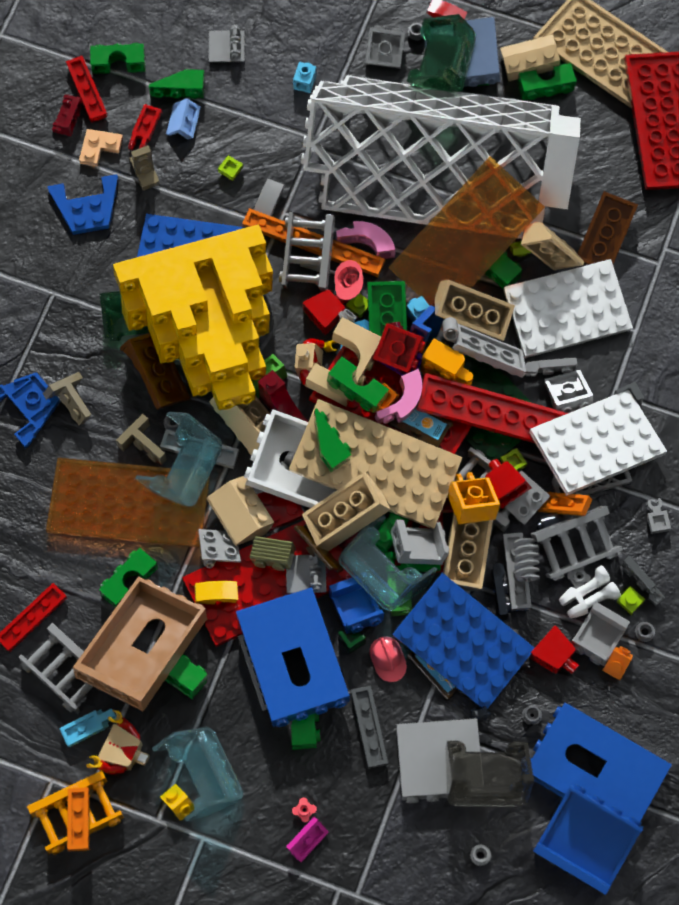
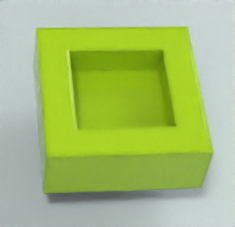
(230, 167)
(518, 250)
(358, 305)
(515, 459)
(630, 600)

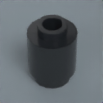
(548, 520)

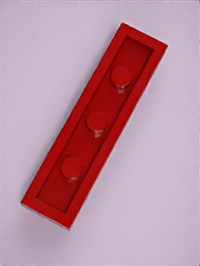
(86, 89)
(31, 617)

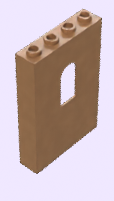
(126, 671)

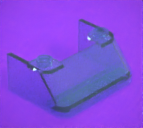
(192, 465)
(377, 573)
(207, 768)

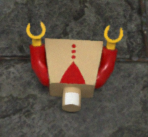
(308, 354)
(120, 748)

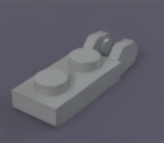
(548, 367)

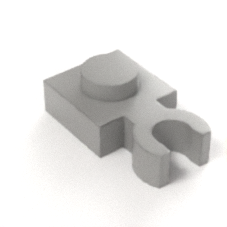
(657, 519)

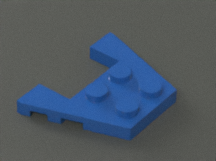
(87, 212)
(29, 399)

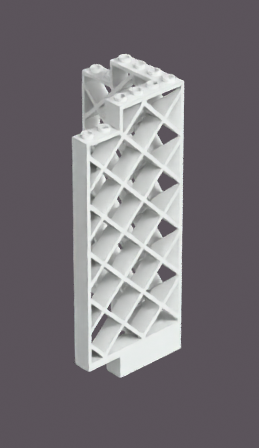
(432, 113)

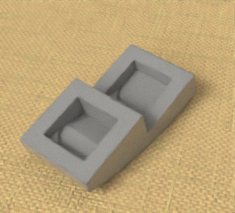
(269, 197)

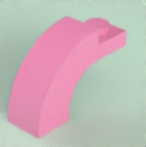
(370, 235)
(411, 388)

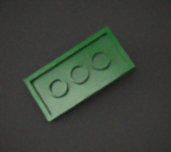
(386, 305)

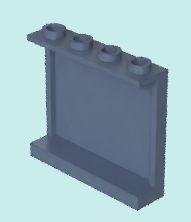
(484, 59)

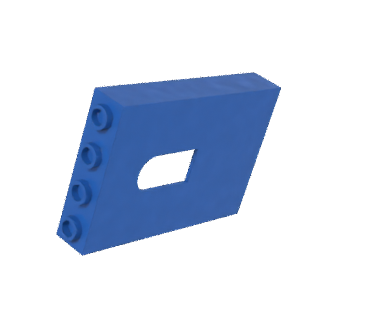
(281, 627)
(627, 778)

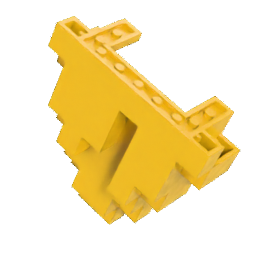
(204, 310)

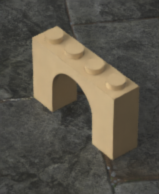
(358, 340)

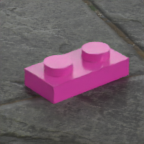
(307, 839)

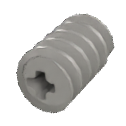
(525, 560)

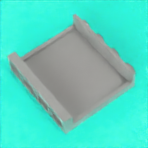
(424, 755)

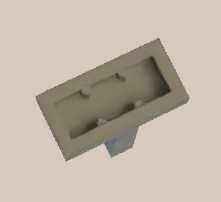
(143, 167)
(69, 397)
(135, 435)

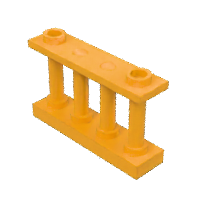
(59, 800)

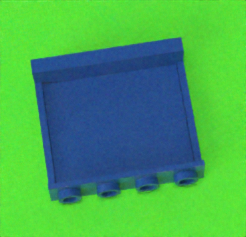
(588, 838)

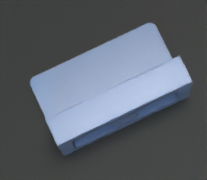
(183, 118)

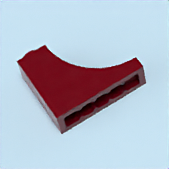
(276, 397)

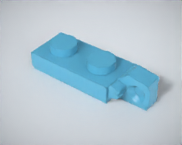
(86, 726)

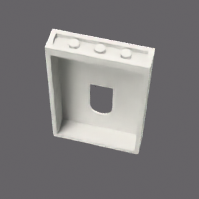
(266, 474)

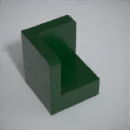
(351, 641)

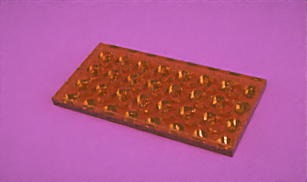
(468, 232)
(112, 504)

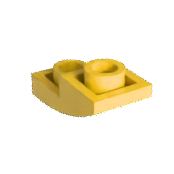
(215, 591)

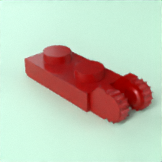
(145, 126)

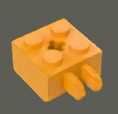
(445, 363)
(473, 499)

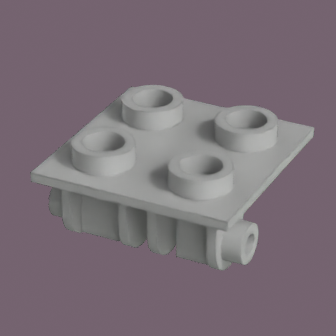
(226, 45)
(528, 503)
(217, 546)
(306, 573)

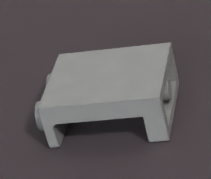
(419, 544)
(599, 634)

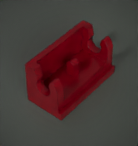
(68, 115)

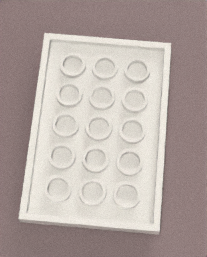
(568, 308)
(597, 442)

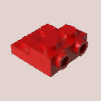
(399, 348)

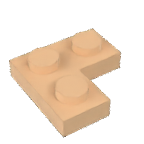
(96, 142)

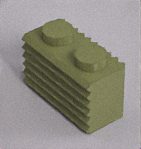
(272, 553)

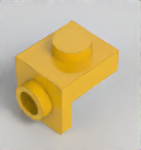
(178, 802)

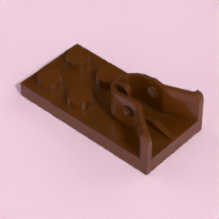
(607, 229)
(160, 378)

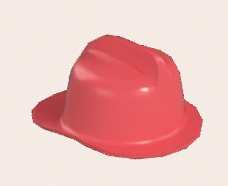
(348, 280)
(388, 659)

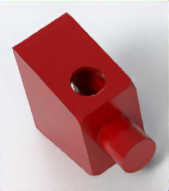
(324, 310)
(506, 482)
(555, 652)

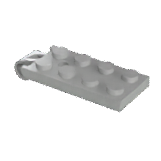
(484, 348)

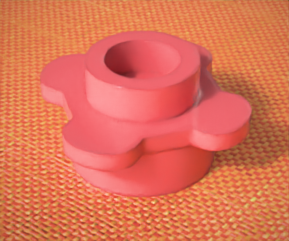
(304, 816)

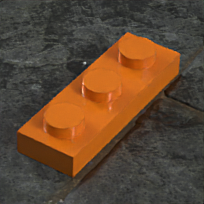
(571, 504)
(78, 819)

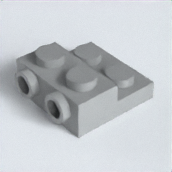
(385, 47)
(569, 391)

